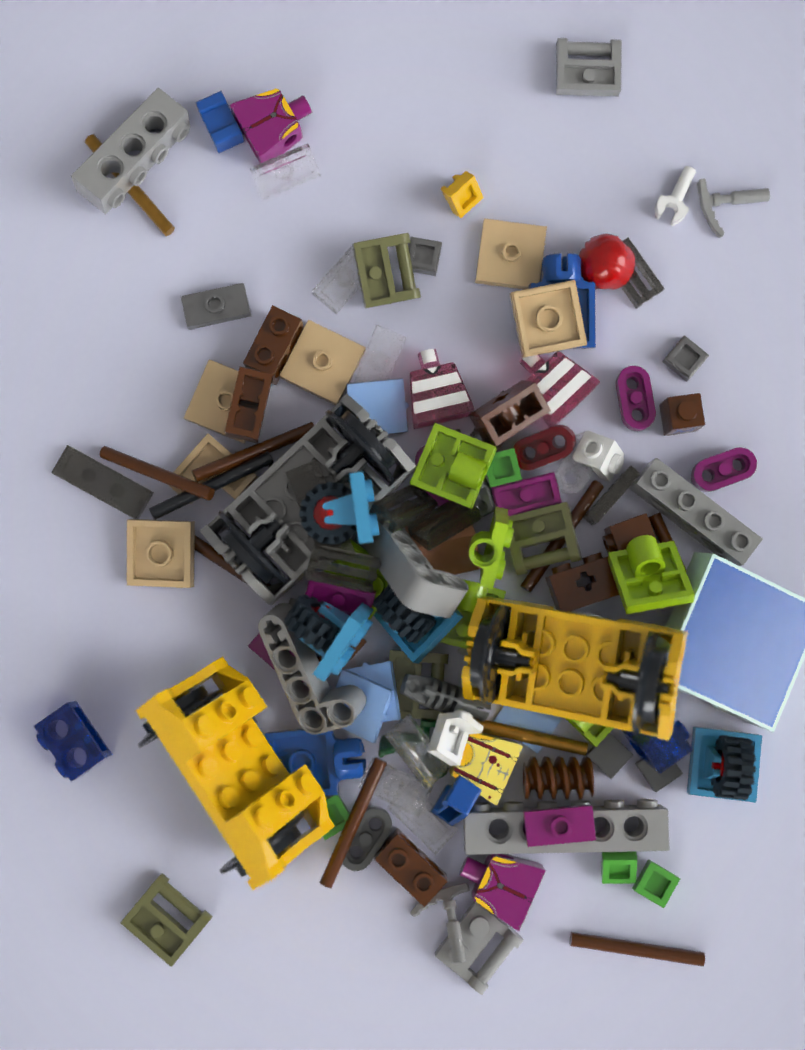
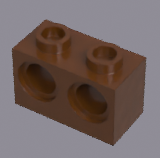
(274, 343)
(248, 405)
(411, 867)

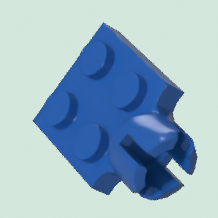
(570, 269)
(322, 754)

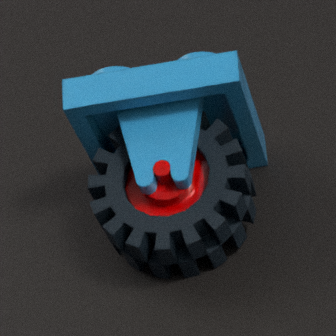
(335, 512)
(411, 630)
(328, 631)
(724, 764)

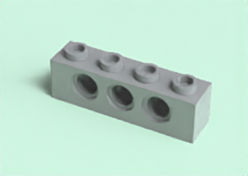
(156, 112)
(695, 513)

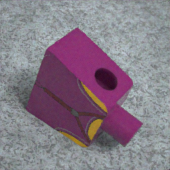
(270, 122)
(504, 885)

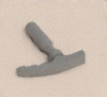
(716, 199)
(453, 924)

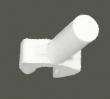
(675, 200)

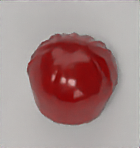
(607, 262)

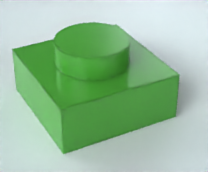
(504, 468)
(338, 814)
(619, 867)
(656, 883)

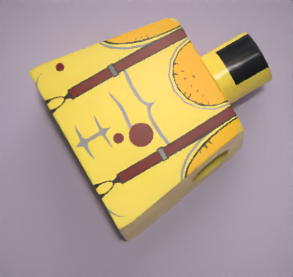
(488, 764)

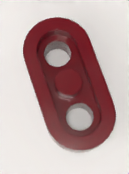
(545, 447)

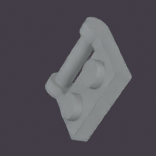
(588, 75)
(477, 930)

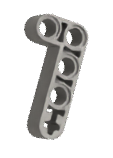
(413, 577)
(294, 670)

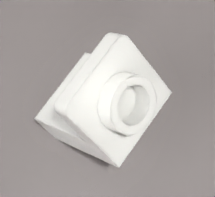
(600, 455)
(451, 735)

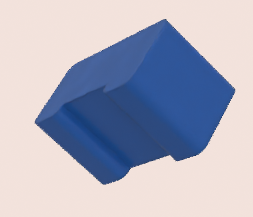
(220, 122)
(456, 801)

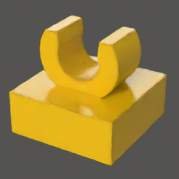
(462, 194)

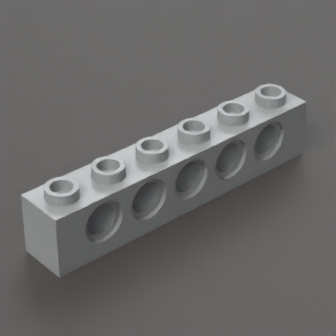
(650, 834)

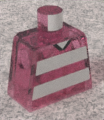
(560, 382)
(437, 392)

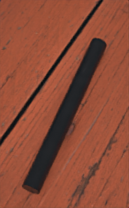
(216, 482)

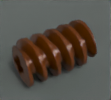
(558, 777)

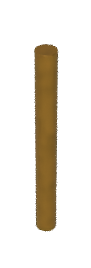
(139, 196)
(534, 737)

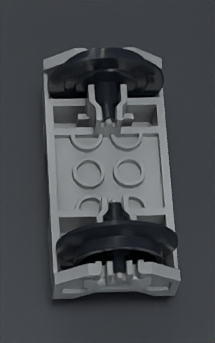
(272, 511)

